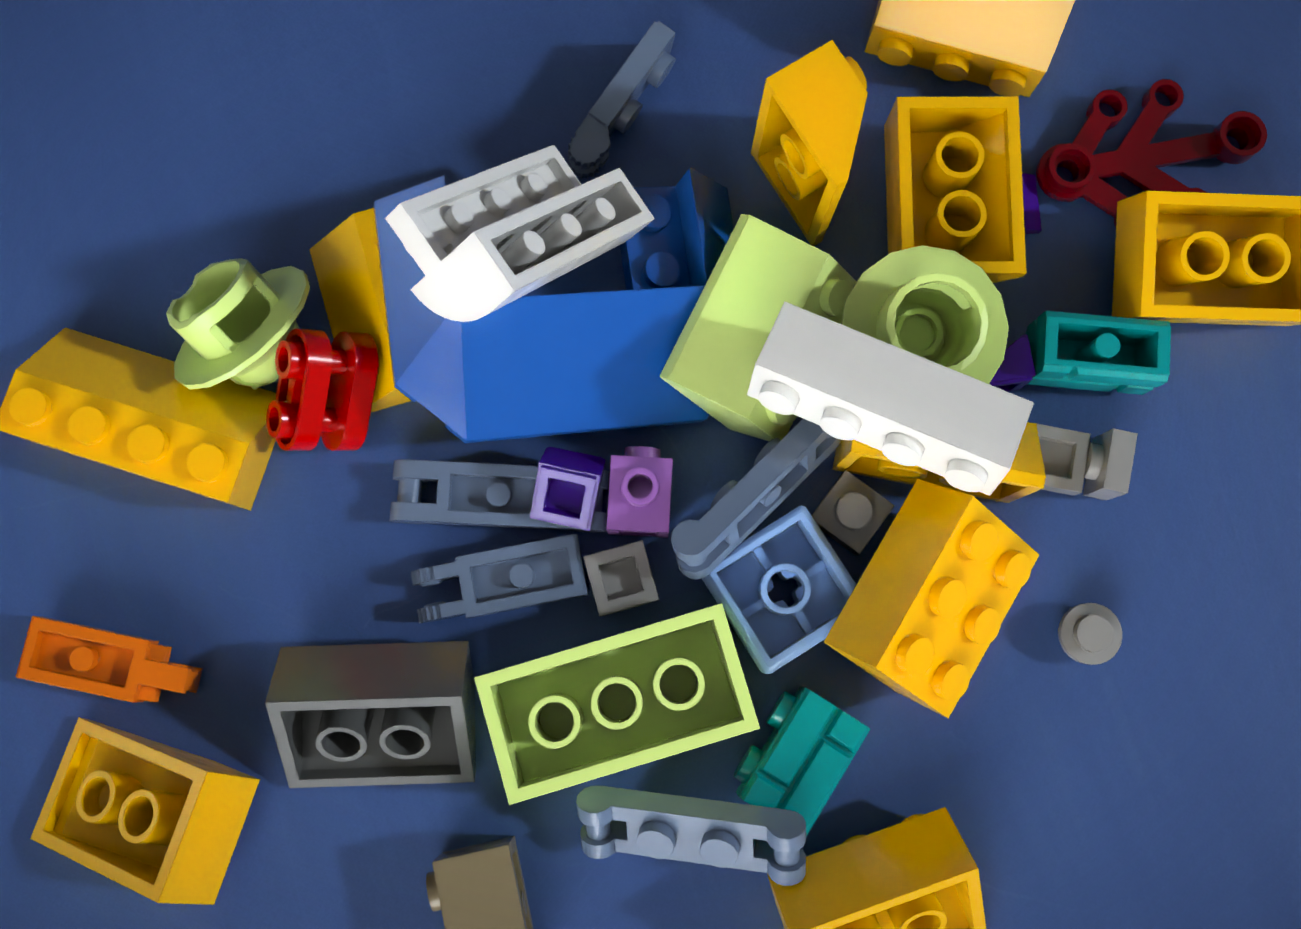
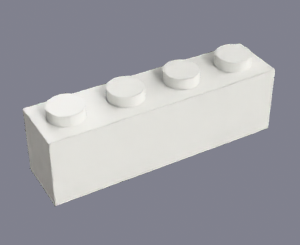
(889, 400)

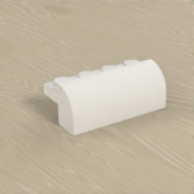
(512, 231)

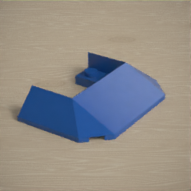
(561, 357)

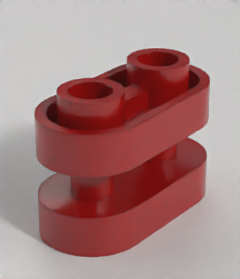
(323, 390)

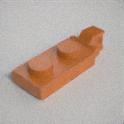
(102, 662)

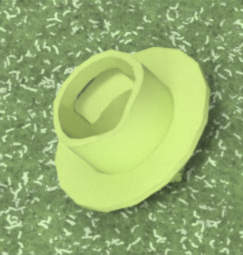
(934, 308)
(235, 323)

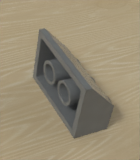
(374, 714)

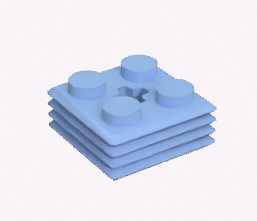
(742, 581)

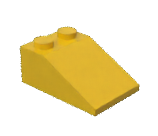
(145, 813)

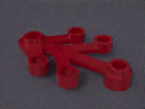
(1137, 158)

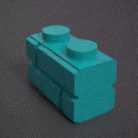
(1099, 352)
(801, 757)

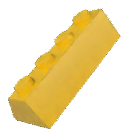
(138, 418)

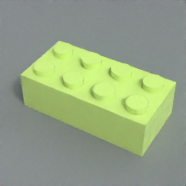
(616, 703)

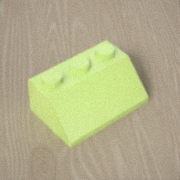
(736, 313)

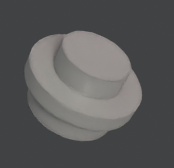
(1090, 633)

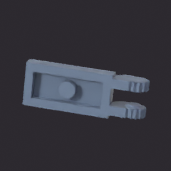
(618, 103)
(507, 578)

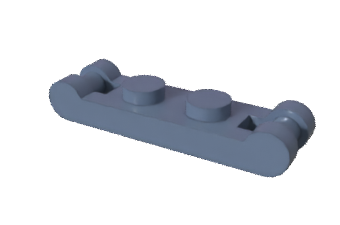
(476, 495)
(747, 503)
(693, 831)

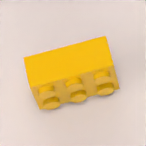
(1208, 258)
(933, 596)

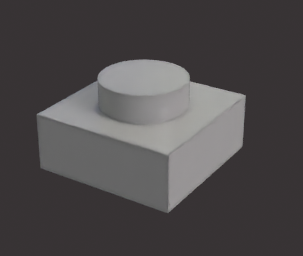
(1063, 458)
(1109, 464)
(851, 512)
(621, 578)

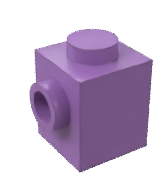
(639, 493)

